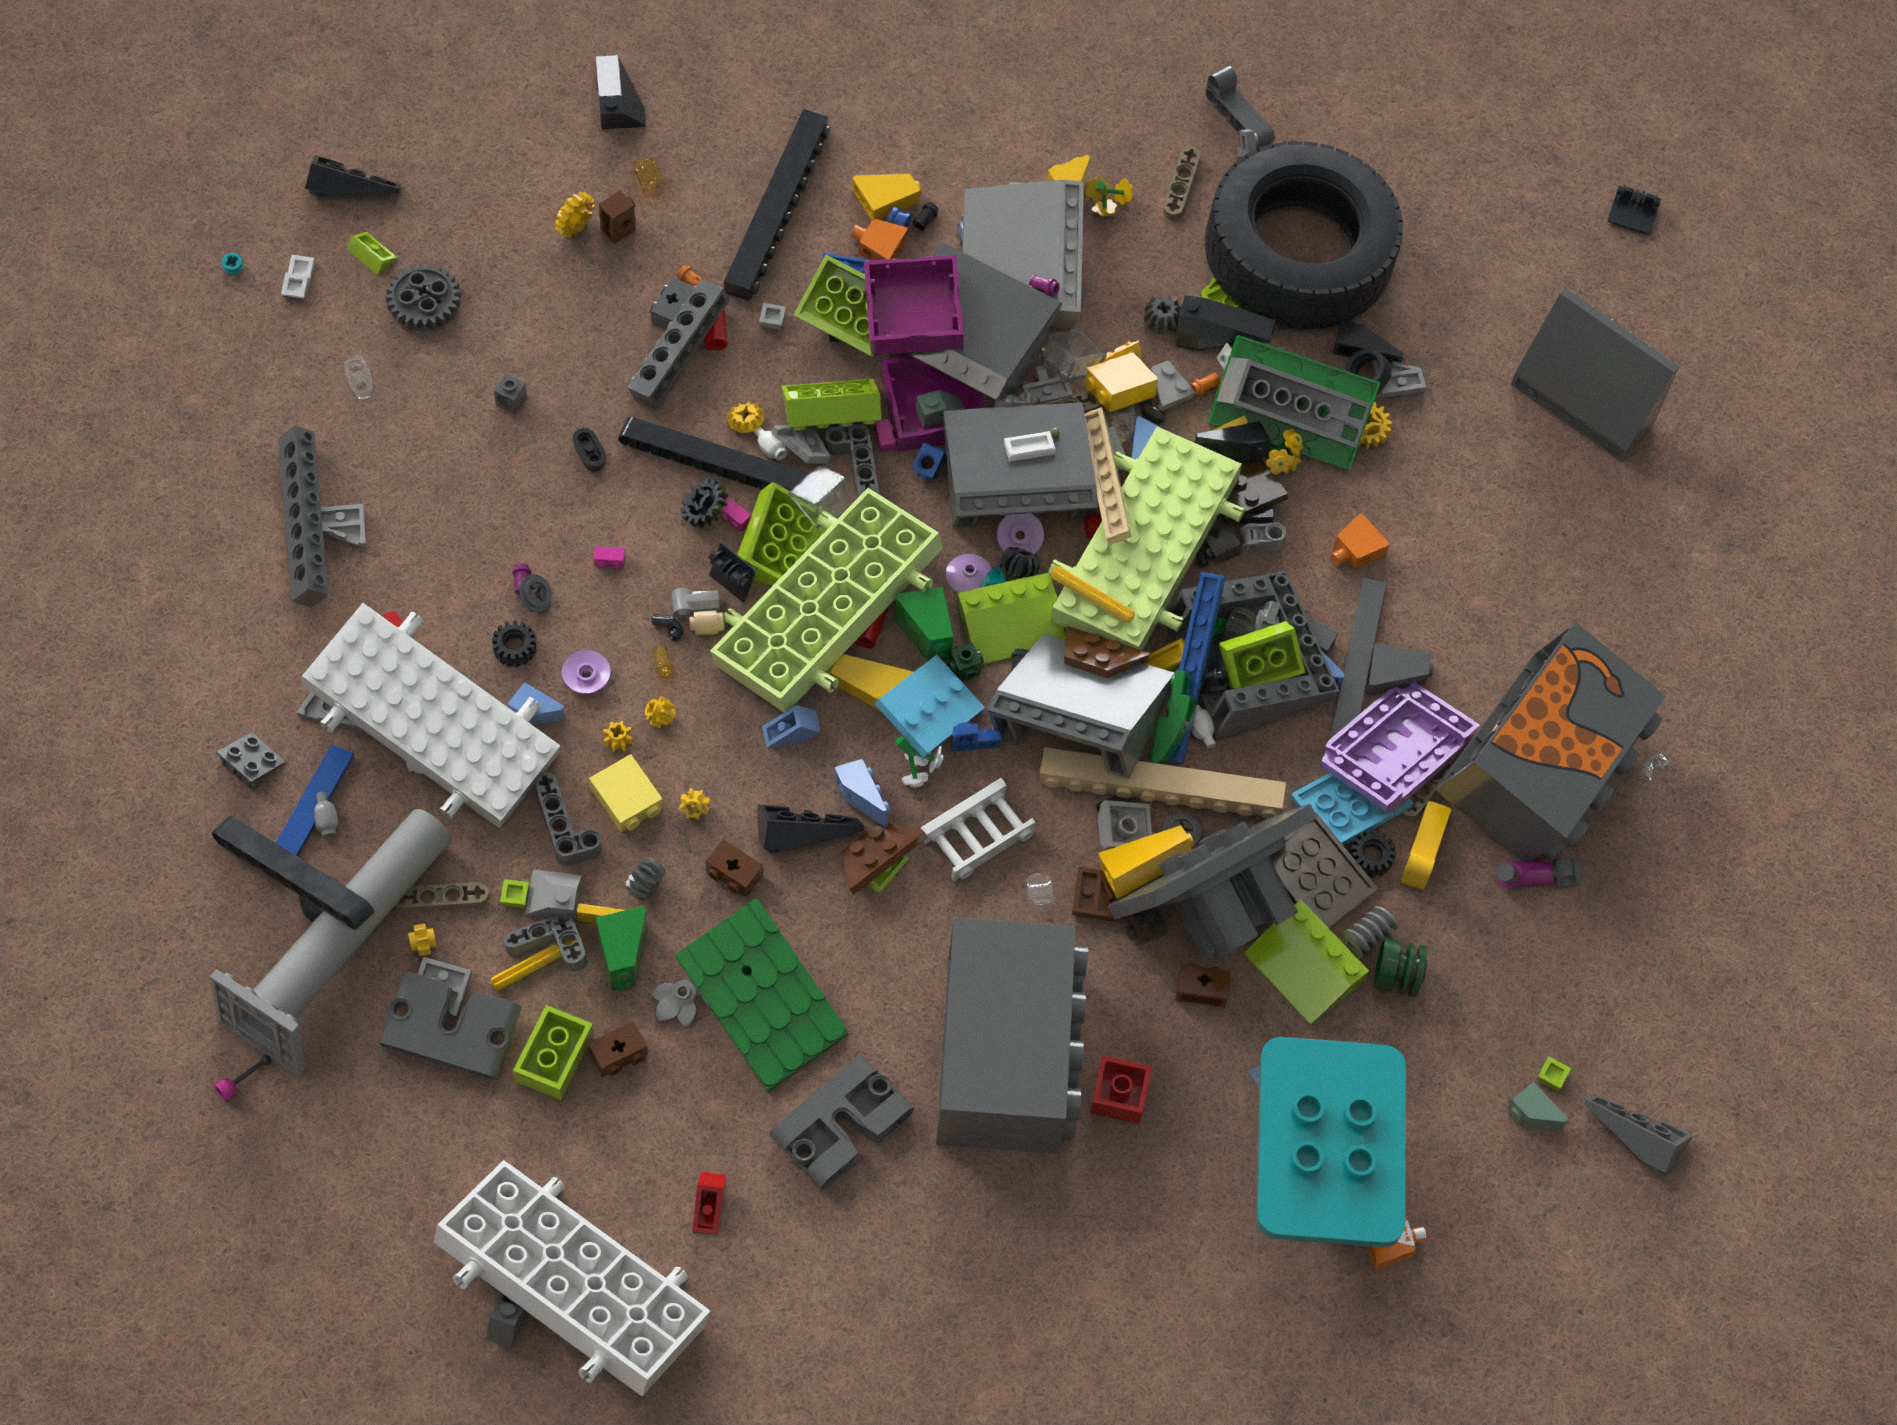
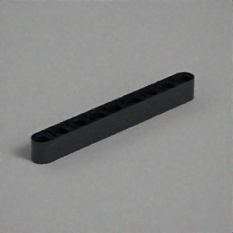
(707, 455)
(293, 872)

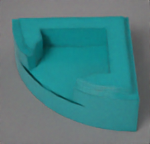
(994, 577)

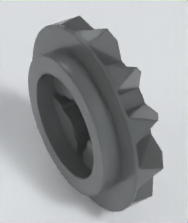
(543, 593)
(1188, 823)

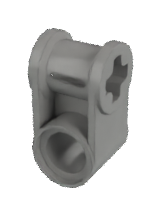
(1261, 539)

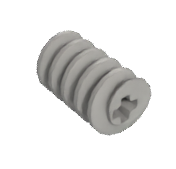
(1369, 930)

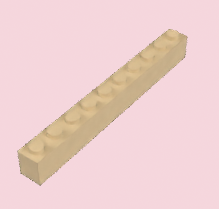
(1164, 784)

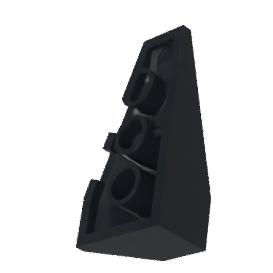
(617, 96)
(331, 178)
(1213, 324)
(787, 830)

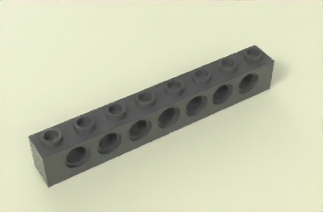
(303, 516)

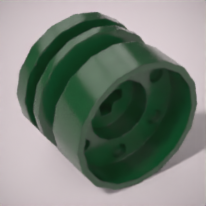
(1400, 967)

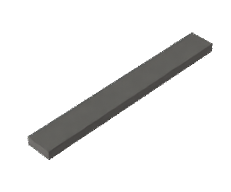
(1359, 653)

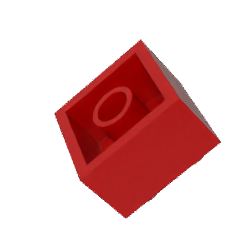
(1120, 1089)

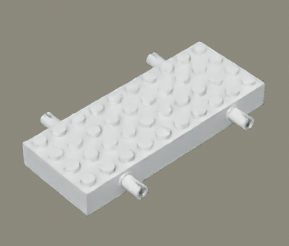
(430, 715)
(571, 1277)

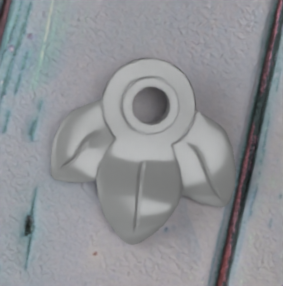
(674, 1005)

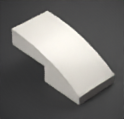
(298, 276)

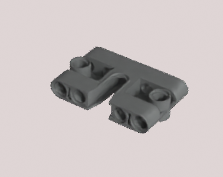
(468, 1044)
(848, 1097)

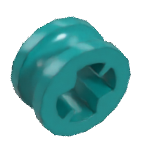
(229, 258)

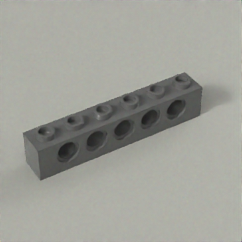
(678, 343)

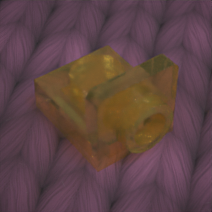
(647, 173)

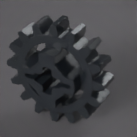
(704, 503)

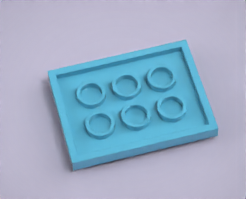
(929, 705)
(1343, 808)

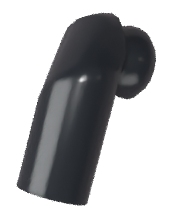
(1151, 412)
(674, 627)

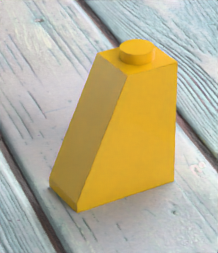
(884, 192)

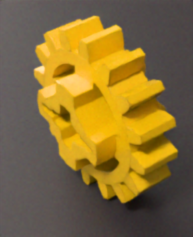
(574, 214)
(1376, 428)

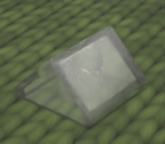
(820, 493)

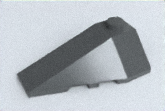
(1651, 1142)

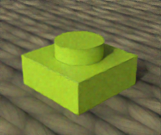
(514, 893)
(1553, 1074)

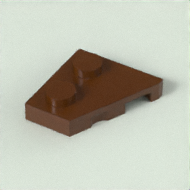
(1092, 895)

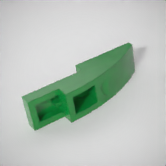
(1172, 729)

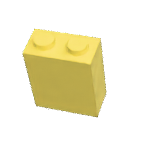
(626, 793)

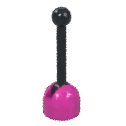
(227, 1088)

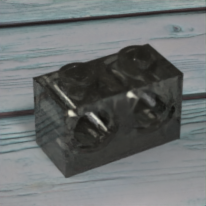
(1149, 917)

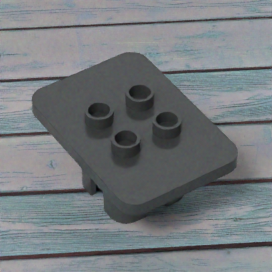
(1224, 884)

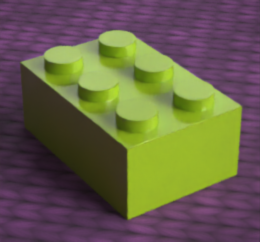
(1262, 656)
(553, 1052)

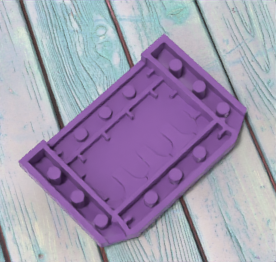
(1398, 745)

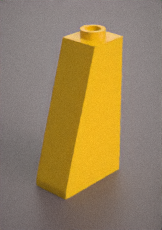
(866, 678)
(1138, 861)

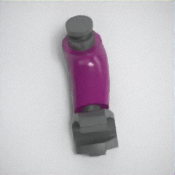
(1533, 873)

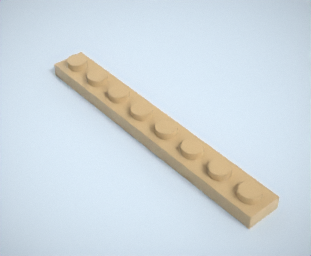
(1106, 478)

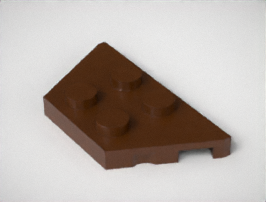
(1099, 654)
(877, 852)

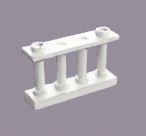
(975, 807)

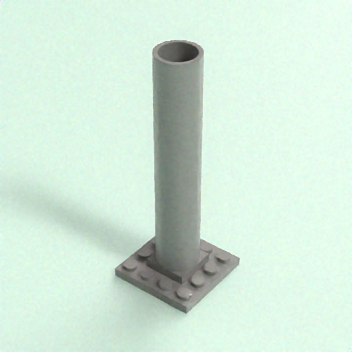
(270, 1010)

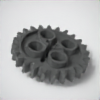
(423, 296)

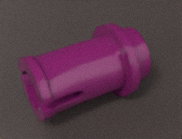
(1050, 287)
(520, 572)

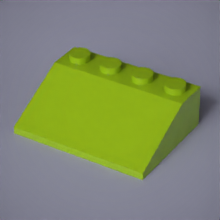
(838, 303)
(831, 403)
(776, 535)
(1009, 616)
(1307, 963)

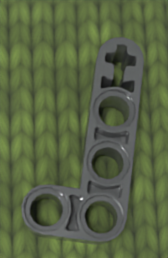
(1237, 110)
(856, 448)
(559, 818)

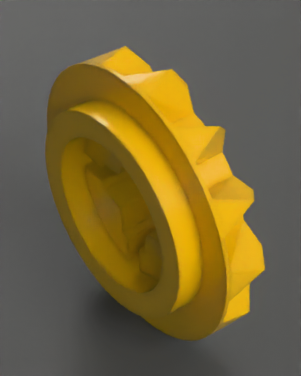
(751, 423)

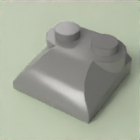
(1123, 823)

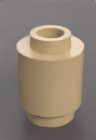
(706, 622)

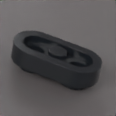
(589, 451)

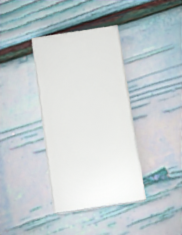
(1029, 446)

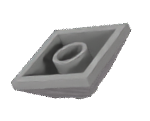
(553, 894)

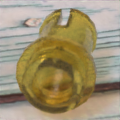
(663, 665)

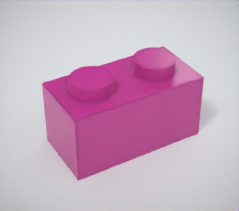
(884, 434)
(735, 515)
(609, 557)

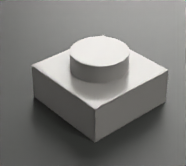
(772, 316)

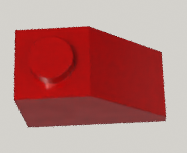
(709, 1202)

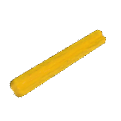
(1093, 594)
(528, 966)

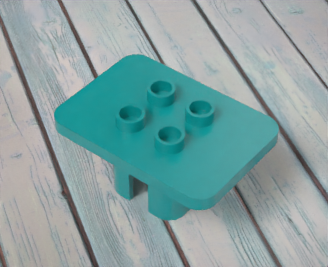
(1331, 1142)

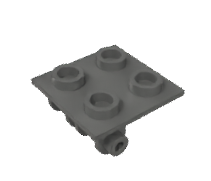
(250, 759)

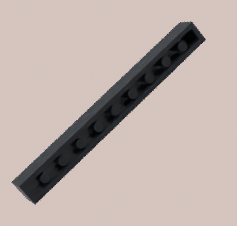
(776, 205)

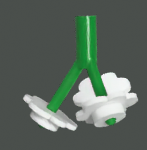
(916, 780)

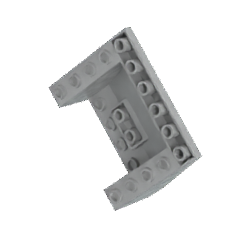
(1030, 233)

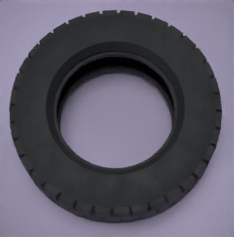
(1315, 180)

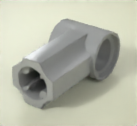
(687, 602)

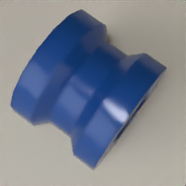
(899, 218)

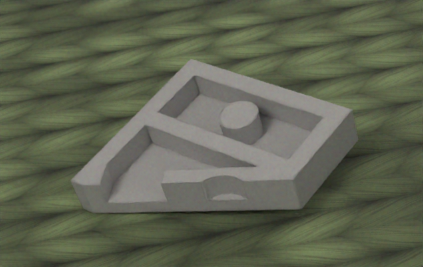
(1171, 386)
(803, 443)

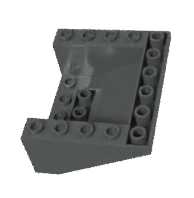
(1001, 328)
(1595, 375)
(989, 485)
(1080, 705)
(1257, 705)

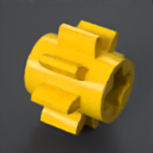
(660, 712)
(623, 734)
(694, 810)
(422, 939)

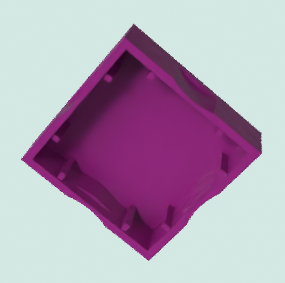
(913, 305)
(909, 378)

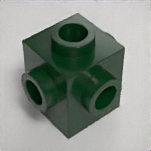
(965, 661)

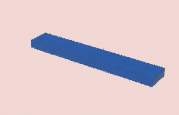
(324, 780)

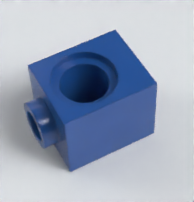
(938, 456)

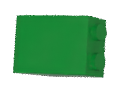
(925, 621)
(622, 945)

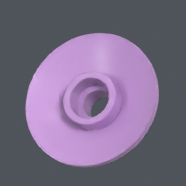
(1020, 522)
(960, 579)
(586, 662)

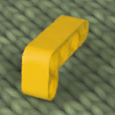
(1426, 845)

